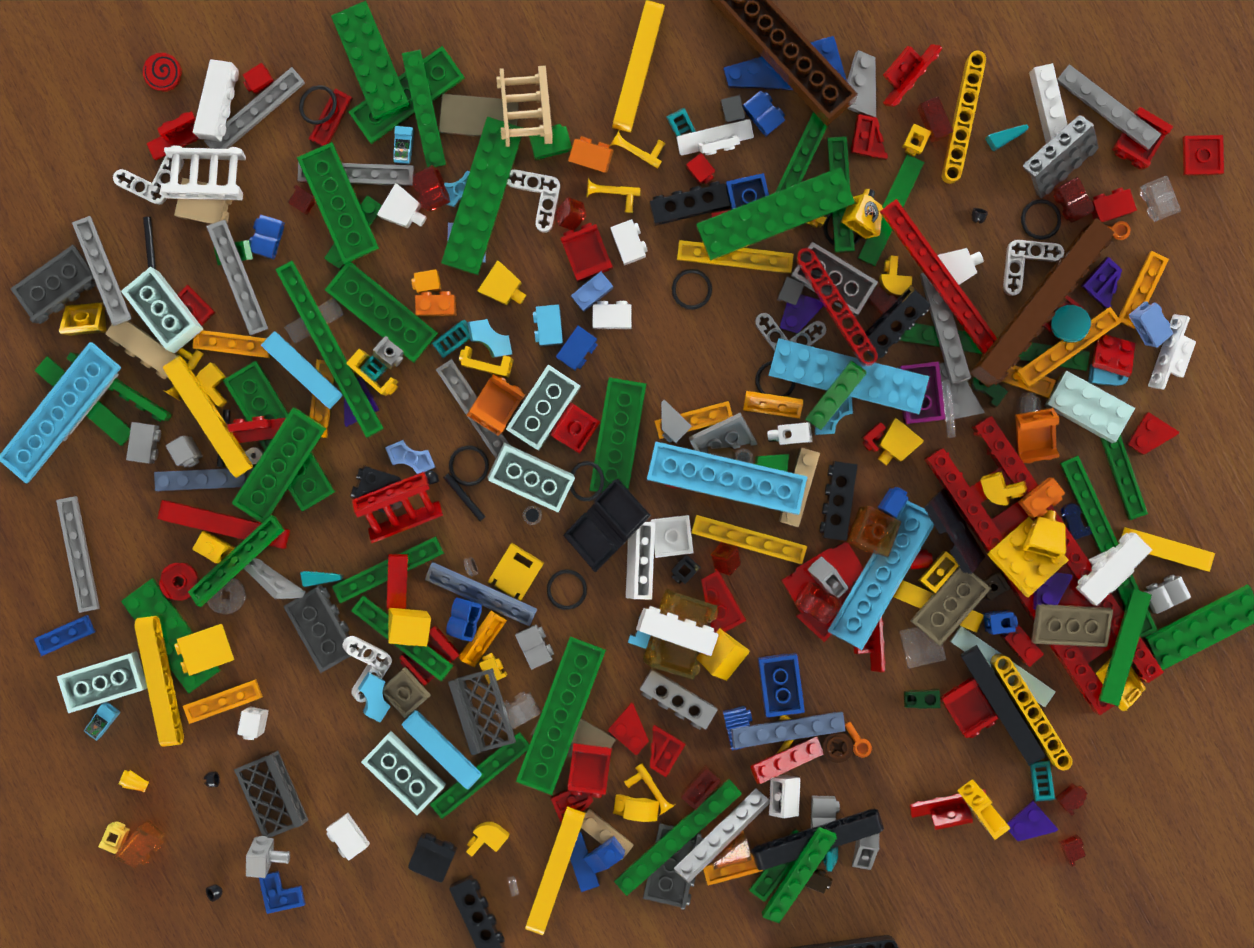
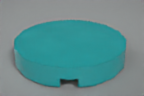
(1071, 323)

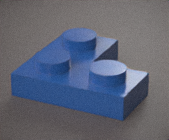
(276, 897)

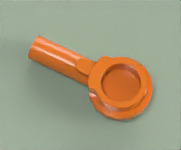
(1121, 229)
(861, 747)

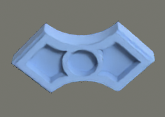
(401, 454)

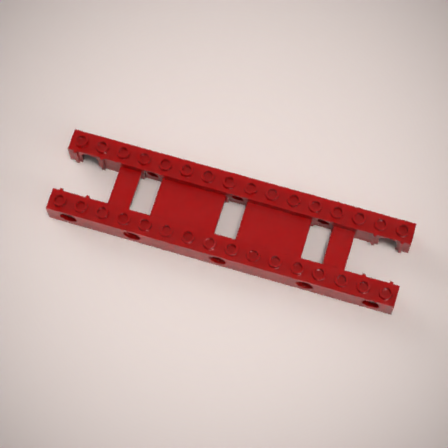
(993, 531)

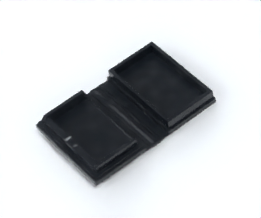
(947, 519)
(606, 525)

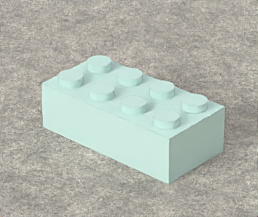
(162, 310)
(543, 407)
(1089, 407)
(531, 477)
(102, 682)
(404, 773)

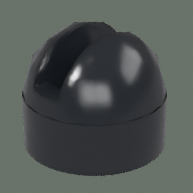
(979, 215)
(432, 477)
(212, 779)
(214, 892)

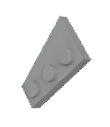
(863, 80)
(963, 398)
(724, 434)
(272, 581)

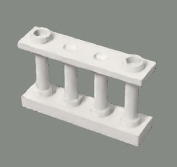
(211, 189)

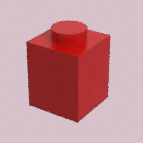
(257, 79)
(701, 169)

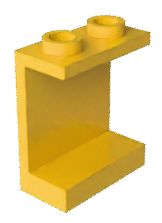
(356, 363)
(983, 810)

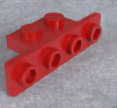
(906, 71)
(175, 132)
(255, 430)
(875, 647)
(944, 811)

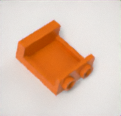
(496, 404)
(1036, 435)

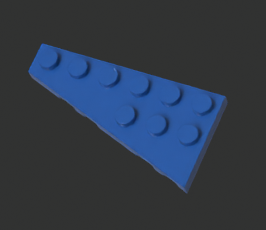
(760, 74)

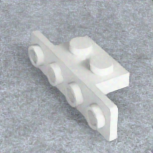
(715, 138)
(1173, 354)

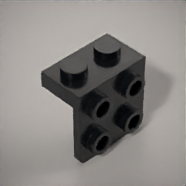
(370, 481)
(432, 857)

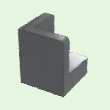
(732, 109)
(790, 291)

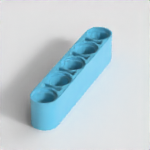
(302, 370)
(441, 749)

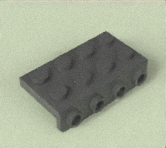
(1062, 155)
(54, 285)
(319, 627)
(666, 884)

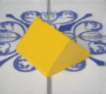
(83, 319)
(408, 627)
(725, 656)

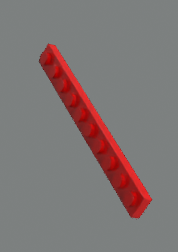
(939, 275)

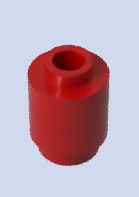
(922, 560)

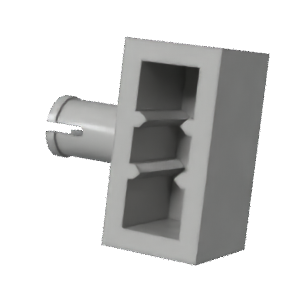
(261, 856)

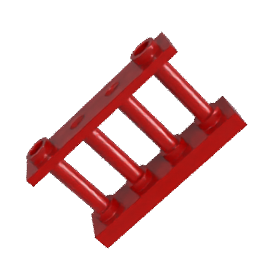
(394, 493)

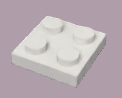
(672, 536)

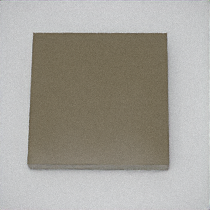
(405, 692)

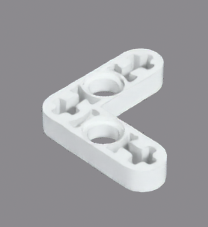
(150, 187)
(545, 195)
(1019, 258)
(374, 665)

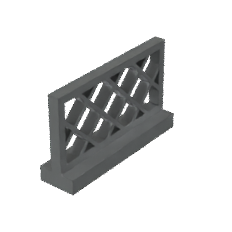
(467, 711)
(286, 793)

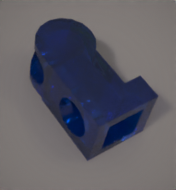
(1072, 520)

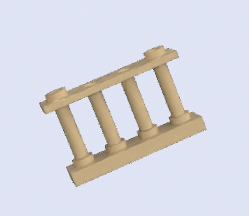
(540, 96)

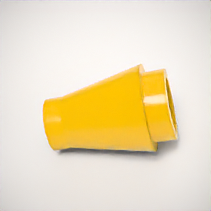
(133, 781)

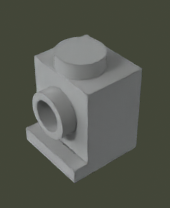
(380, 354)

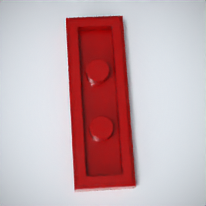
(324, 132)
(397, 581)

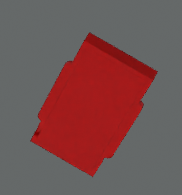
(840, 557)

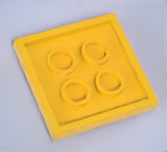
(1023, 567)

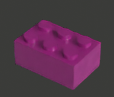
(933, 403)

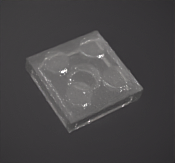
(920, 648)

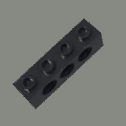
(719, 202)
(882, 325)
(840, 530)
(467, 909)

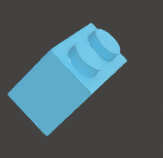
(549, 325)

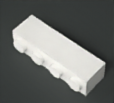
(216, 100)
(1048, 100)
(640, 562)
(1113, 568)
(677, 631)

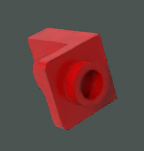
(874, 433)

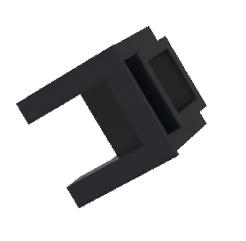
(694, 567)

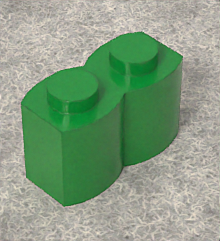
(560, 143)

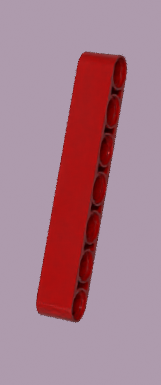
(835, 297)
(214, 522)

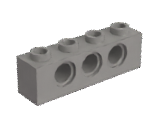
(656, 679)

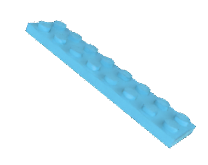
(821, 368)
(59, 412)
(727, 478)
(881, 579)

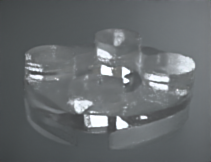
(236, 600)

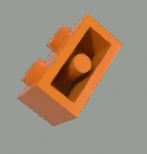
(591, 154)
(435, 305)
(1041, 497)

